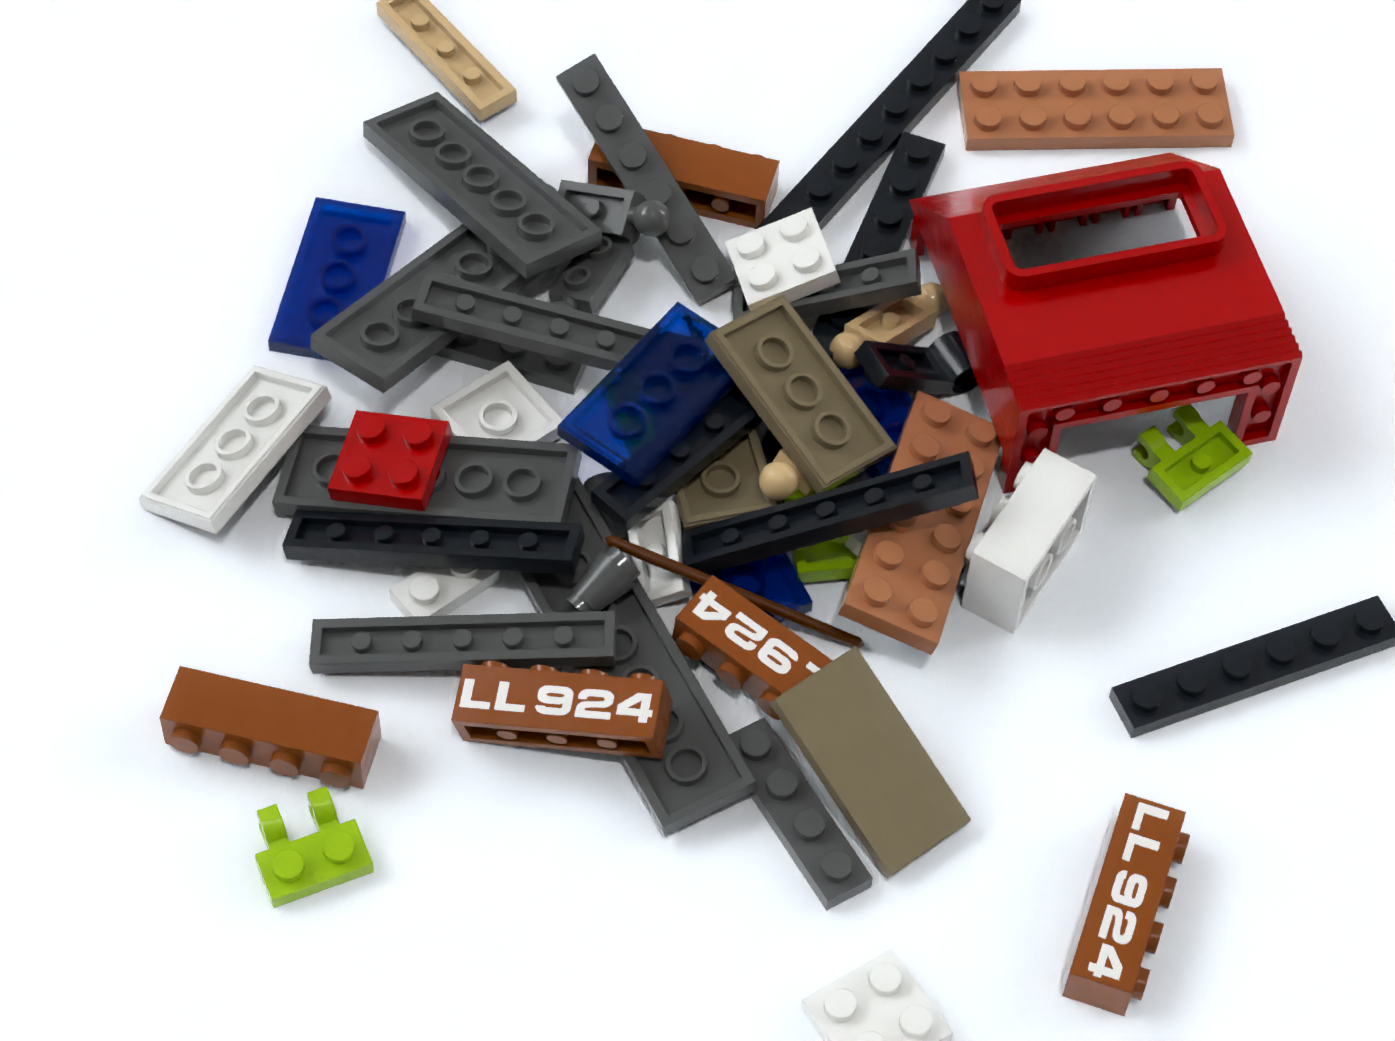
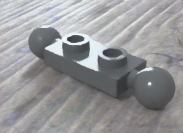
(616, 209)
(593, 274)

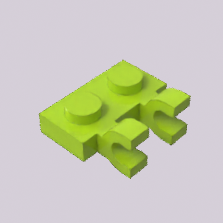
(1196, 467)
(314, 861)

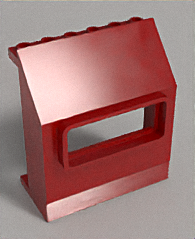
(1113, 327)

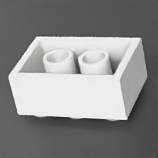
(1026, 539)

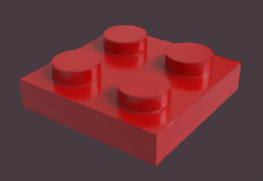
(390, 460)

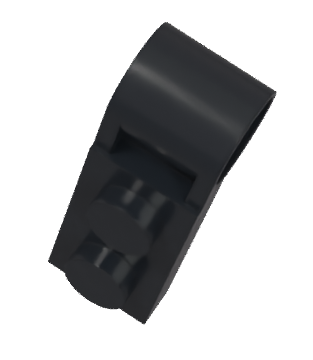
(909, 368)

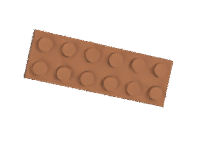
(1094, 109)
(914, 565)

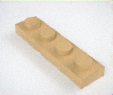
(449, 55)

